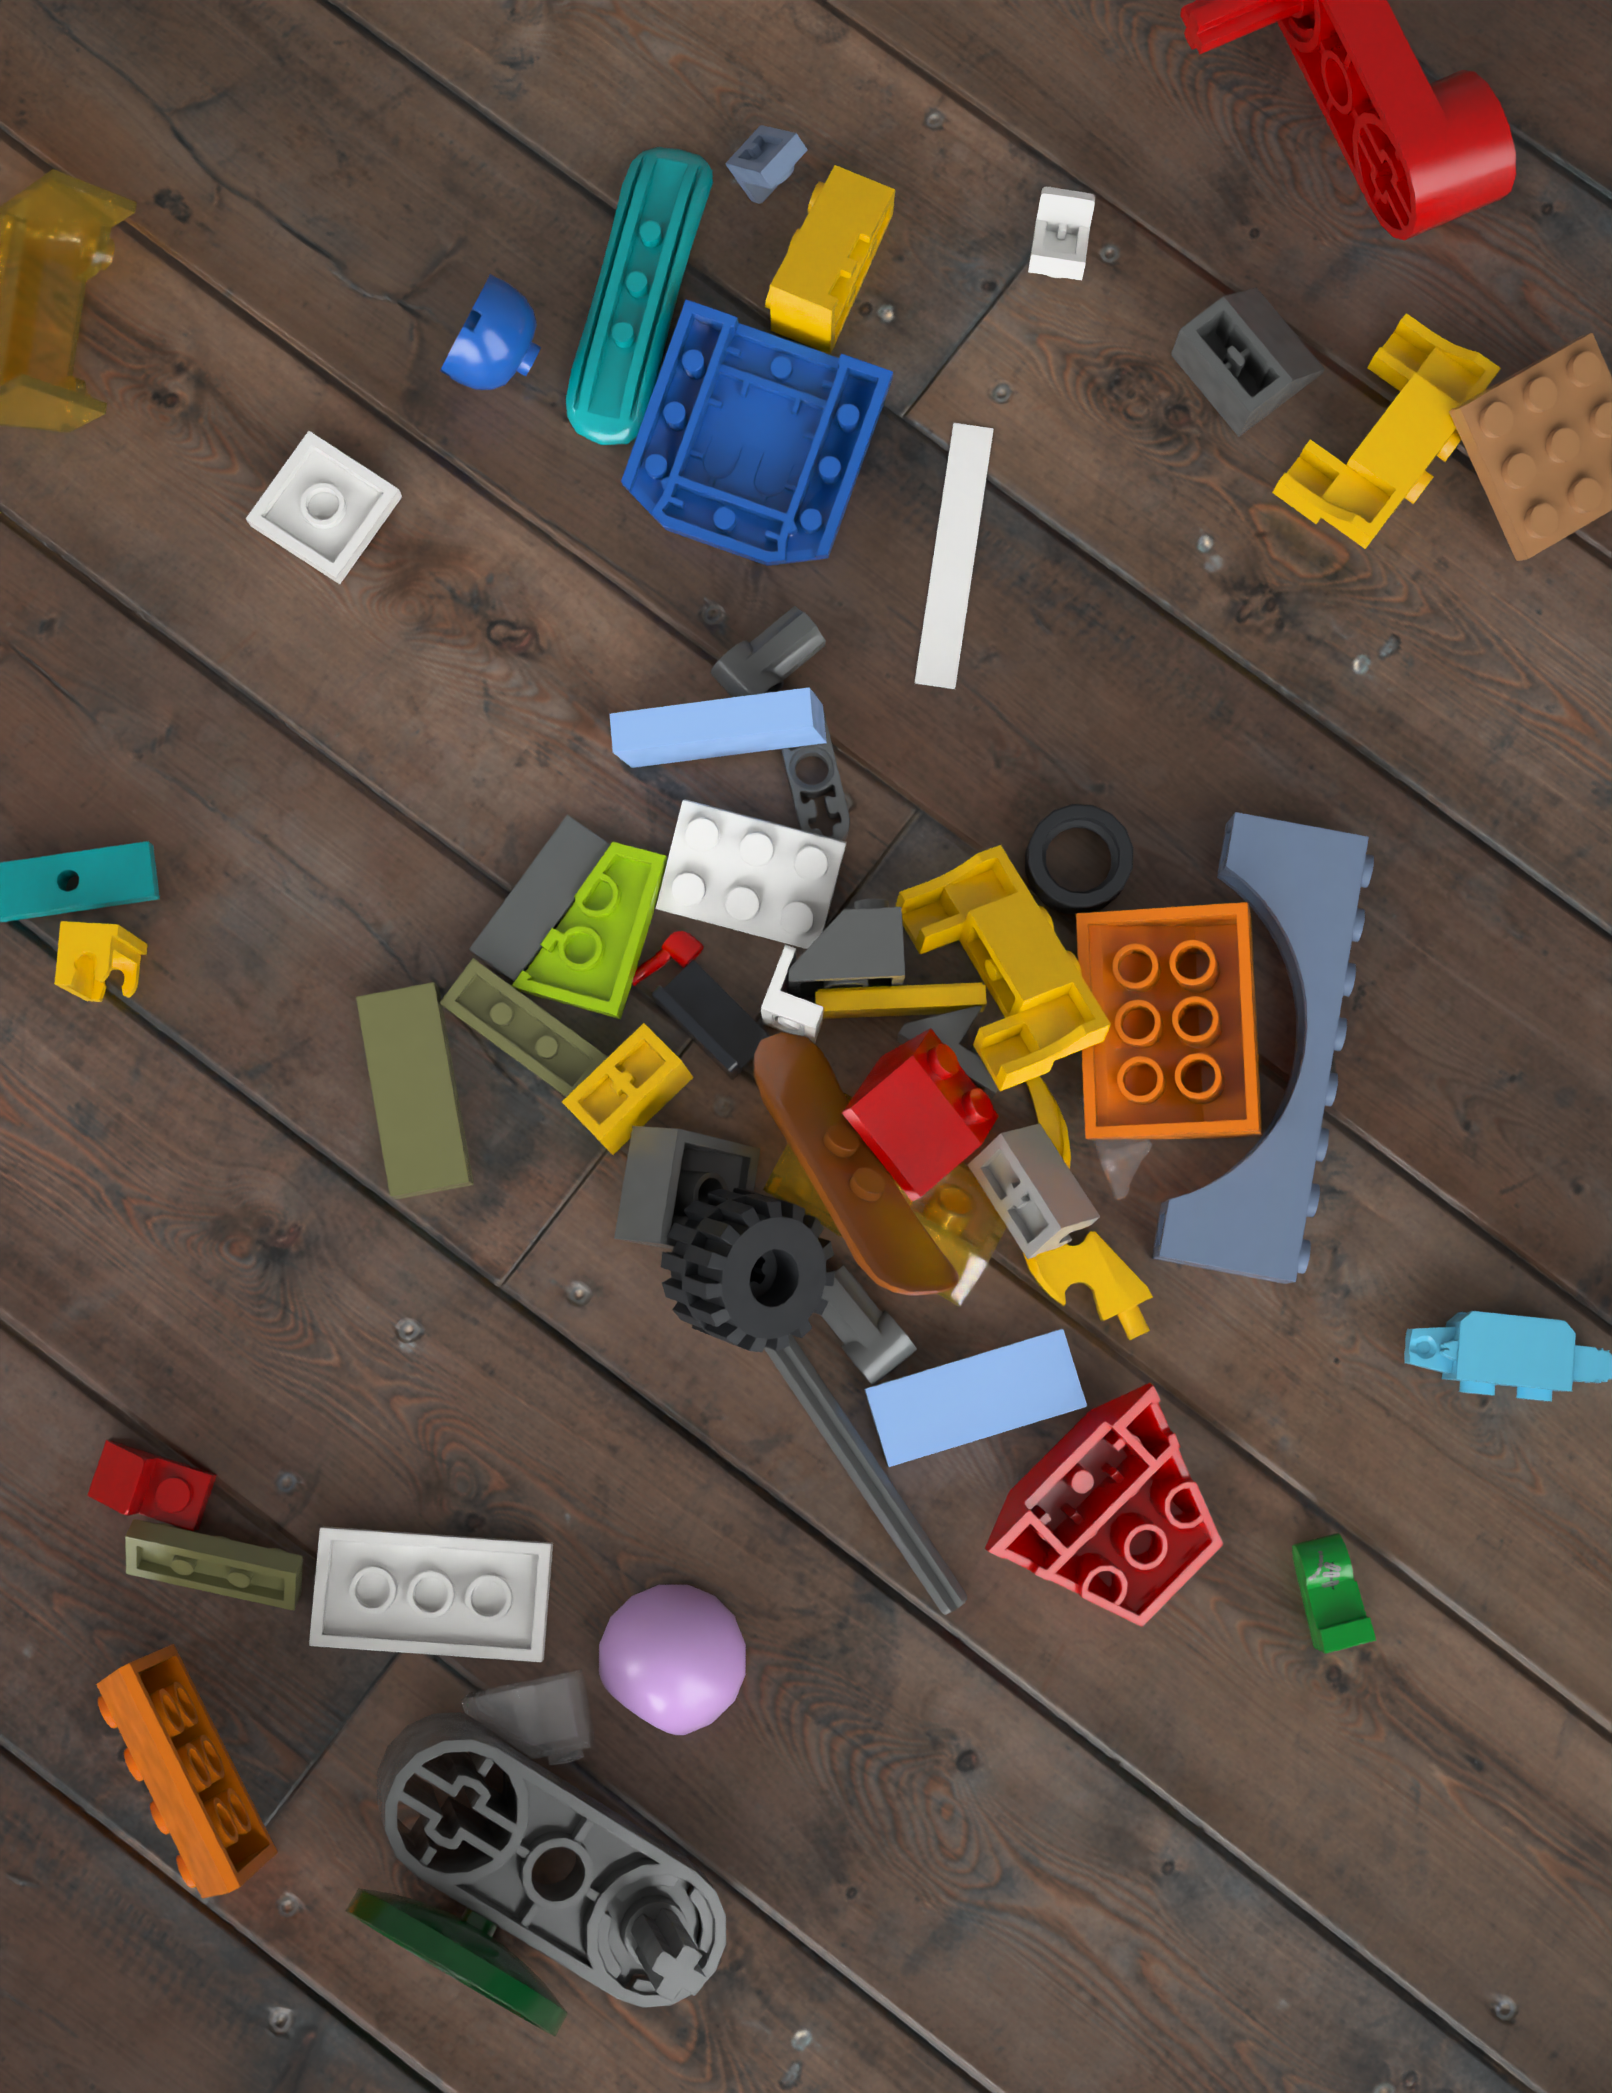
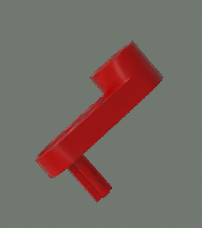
(1411, 144)

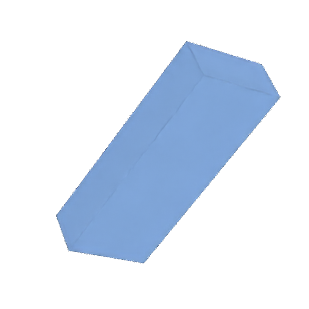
(718, 728)
(975, 1397)

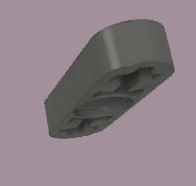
(835, 806)

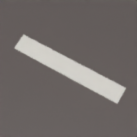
(954, 556)

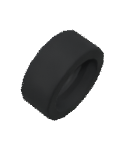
(1093, 819)

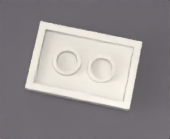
(750, 874)

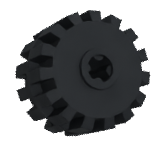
(748, 1269)

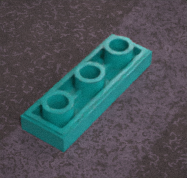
(105, 879)

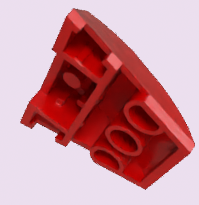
(1111, 1511)

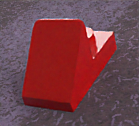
(151, 1486)

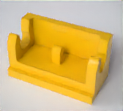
(91, 952)
(628, 1088)

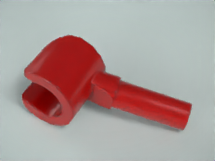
(679, 946)

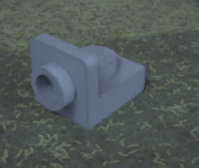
(765, 161)

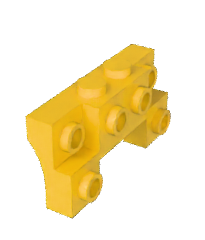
(1401, 445)
(1019, 960)

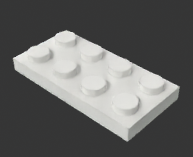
(431, 1594)

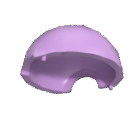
(673, 1657)

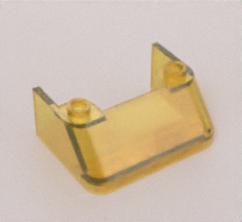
(49, 248)

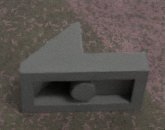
(951, 1030)

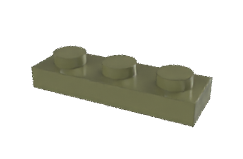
(521, 1028)
(213, 1564)

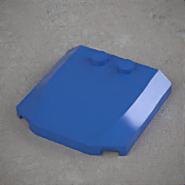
(753, 439)

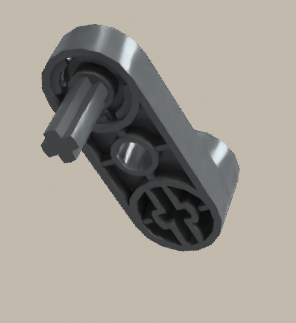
(490, 1863)

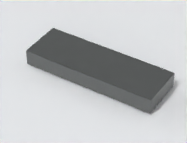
(539, 899)

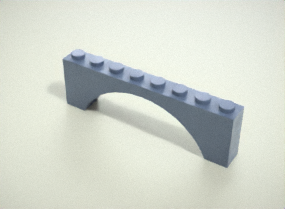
(1307, 895)

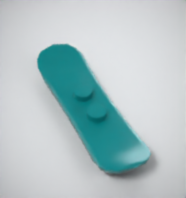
(636, 294)

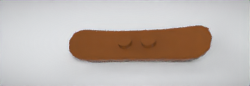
(847, 1175)

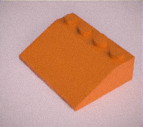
(1180, 1023)
(186, 1772)

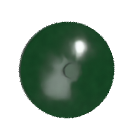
(462, 1951)

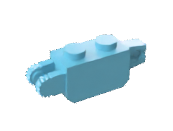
(1507, 1351)

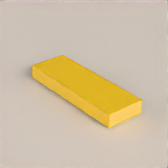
(900, 1000)

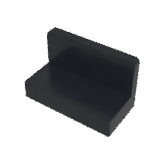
(711, 1018)

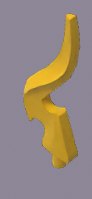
(1092, 1262)

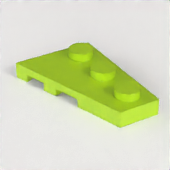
(601, 937)

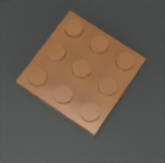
(1544, 445)

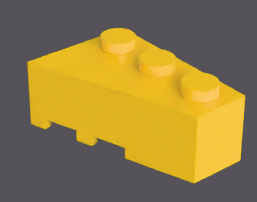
(829, 258)

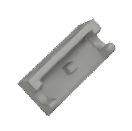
(1032, 1189)

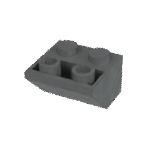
(1244, 358)

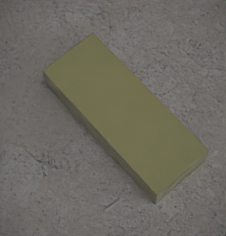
(414, 1091)

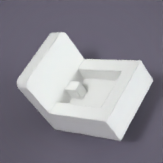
(1061, 233)

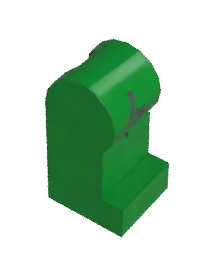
(1331, 1594)

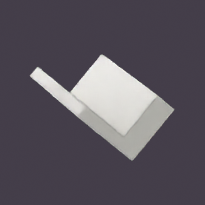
(788, 1011)

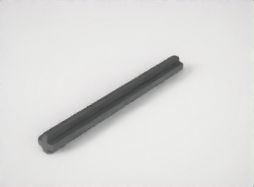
(868, 1477)

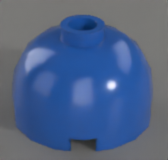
(494, 339)

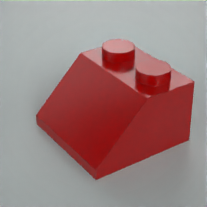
(920, 1113)

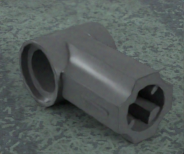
(770, 657)
(868, 1335)

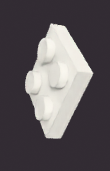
(324, 507)

